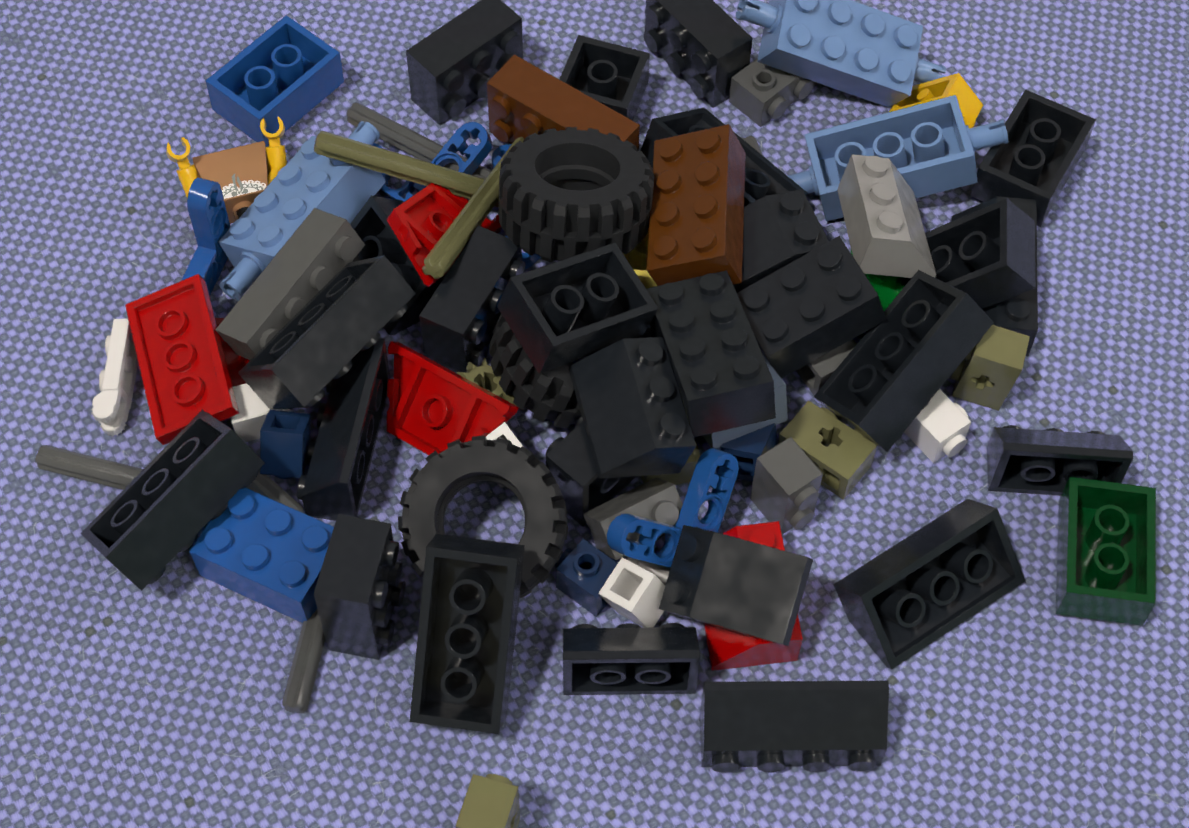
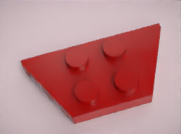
(425, 219)
(438, 405)

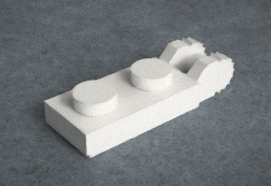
(117, 380)

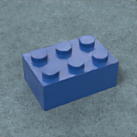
(275, 77)
(265, 553)

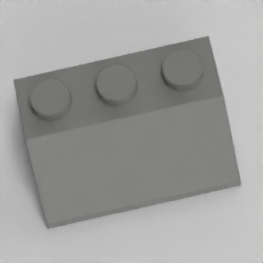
(883, 219)

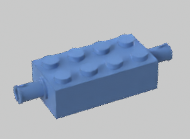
(842, 46)
(922, 141)
(285, 203)

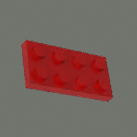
(180, 357)

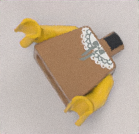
(239, 170)

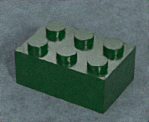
(1106, 551)

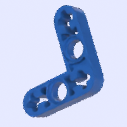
(474, 154)
(209, 224)
(697, 493)

